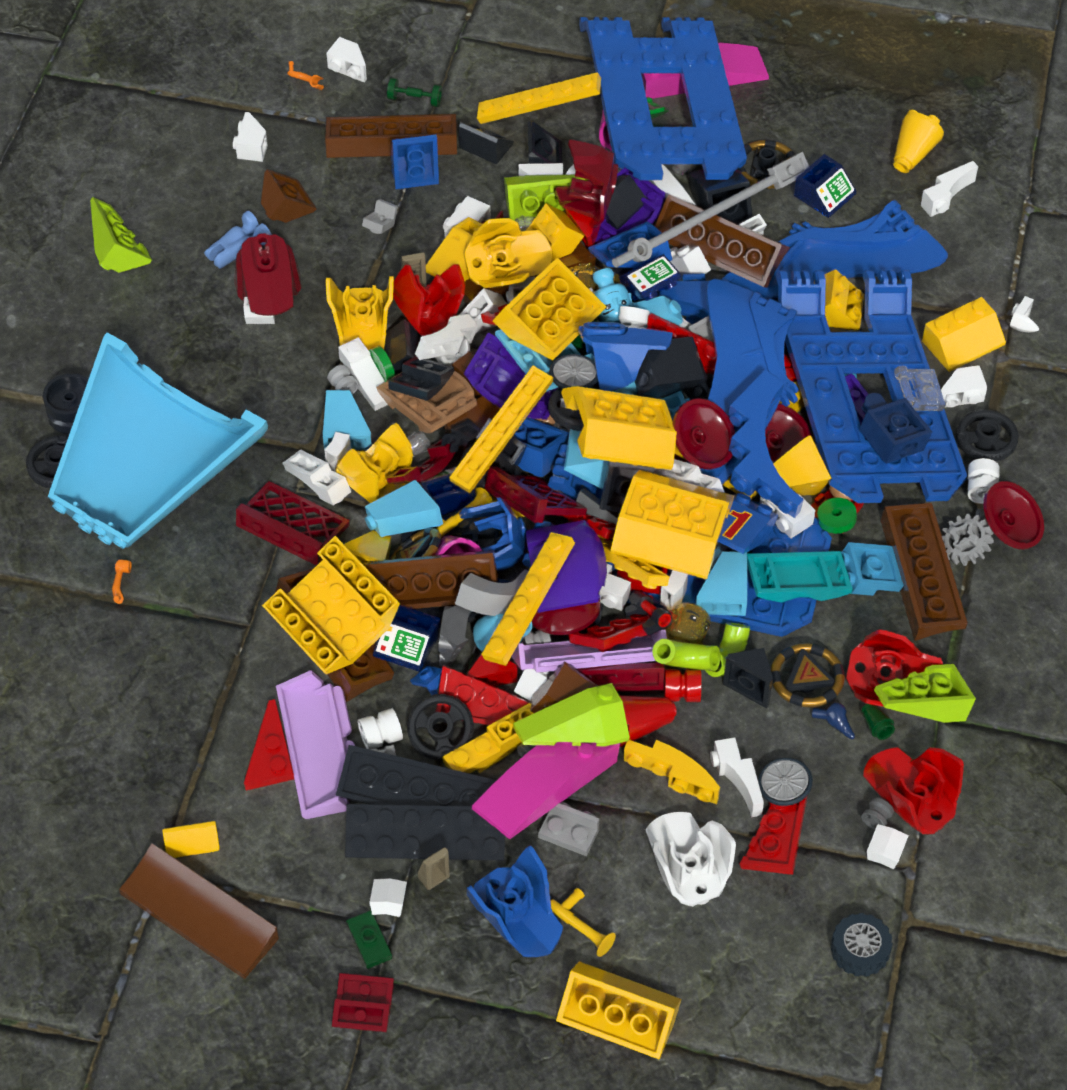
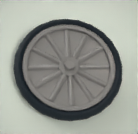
(573, 371)
(785, 781)

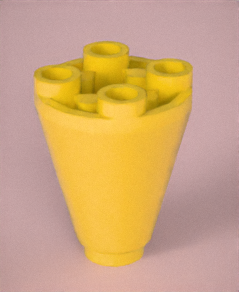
(916, 139)

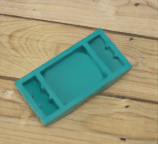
(799, 574)

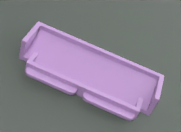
(552, 655)
(317, 741)

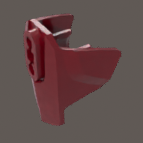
(590, 196)
(267, 275)

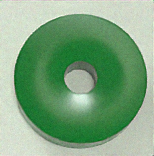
(382, 362)
(837, 524)

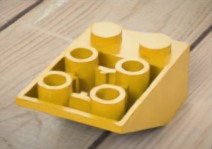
(453, 248)

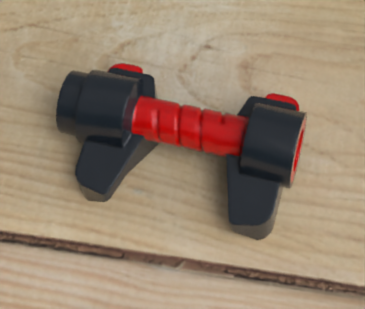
(643, 605)

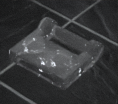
(925, 386)

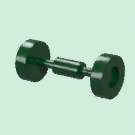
(393, 89)

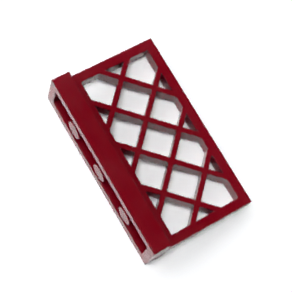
(530, 495)
(282, 533)
(628, 676)

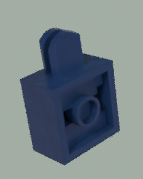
(893, 428)

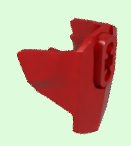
(432, 305)
(888, 651)
(918, 786)

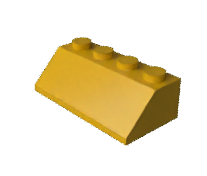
(618, 1009)

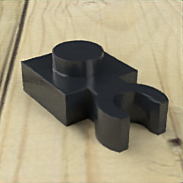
(462, 434)

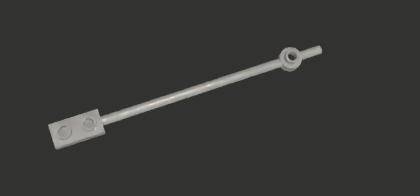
(780, 176)

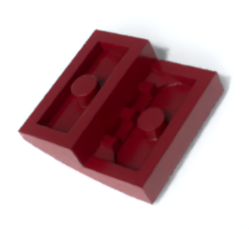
(363, 1002)

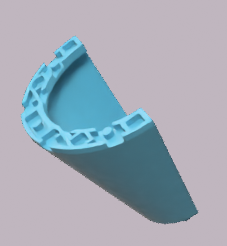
(140, 448)

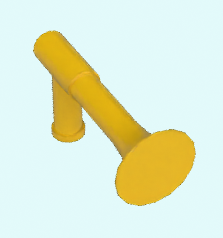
(482, 498)
(602, 941)

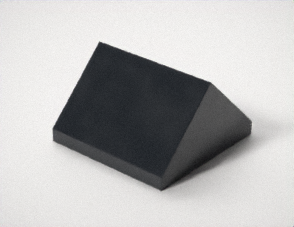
(483, 142)
(543, 146)
(624, 201)
(401, 344)
(617, 483)
(749, 675)

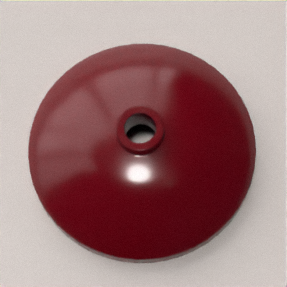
(785, 432)
(703, 433)
(1013, 515)
(567, 620)

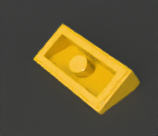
(191, 839)

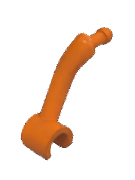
(299, 75)
(121, 567)

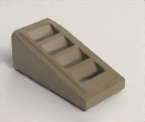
(417, 264)
(434, 869)

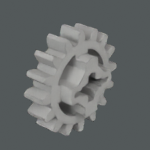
(966, 539)

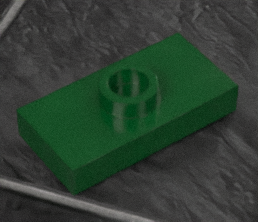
(369, 939)

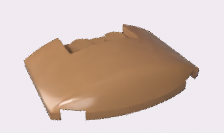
(430, 415)

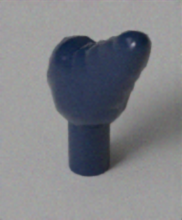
(836, 718)

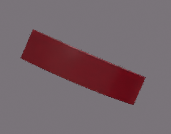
(438, 460)

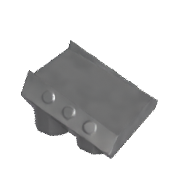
(452, 633)

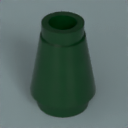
(879, 723)

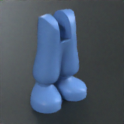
(227, 247)

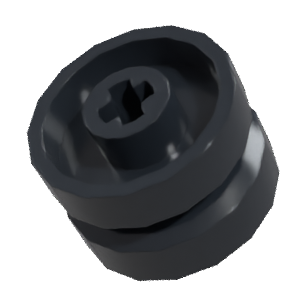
(62, 400)

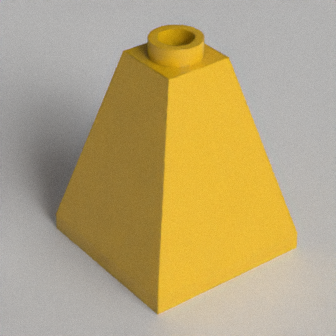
(803, 468)
(370, 547)

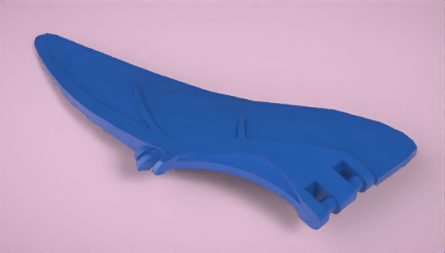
(852, 249)
(747, 340)

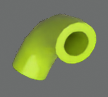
(733, 641)
(687, 655)

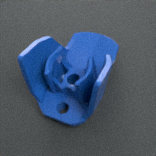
(620, 350)
(512, 544)
(527, 916)

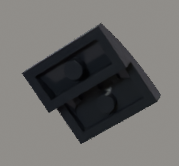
(421, 378)

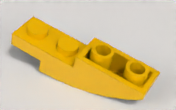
(489, 747)
(683, 772)

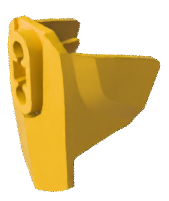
(520, 253)
(358, 317)
(368, 469)

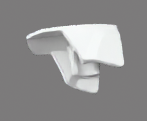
(692, 856)

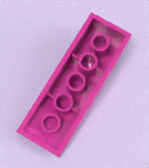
(741, 66)
(541, 782)

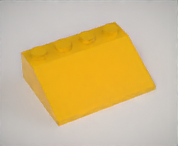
(549, 311)

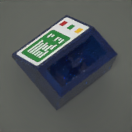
(824, 186)
(649, 277)
(446, 493)
(408, 638)

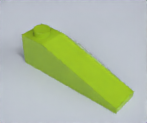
(530, 193)
(113, 241)
(932, 694)
(585, 717)

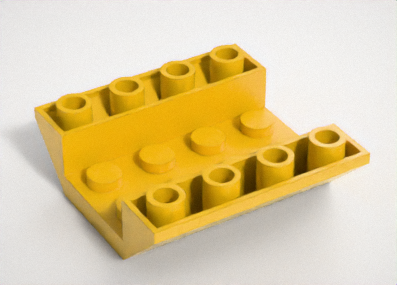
(623, 427)
(671, 523)
(335, 609)

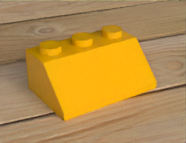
(964, 334)

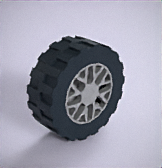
(861, 944)

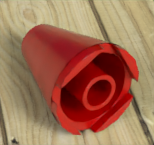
(646, 714)

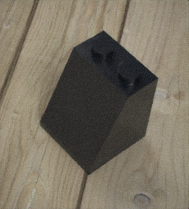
(711, 192)
(670, 369)

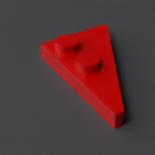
(270, 757)

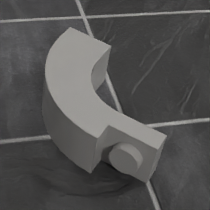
(487, 596)

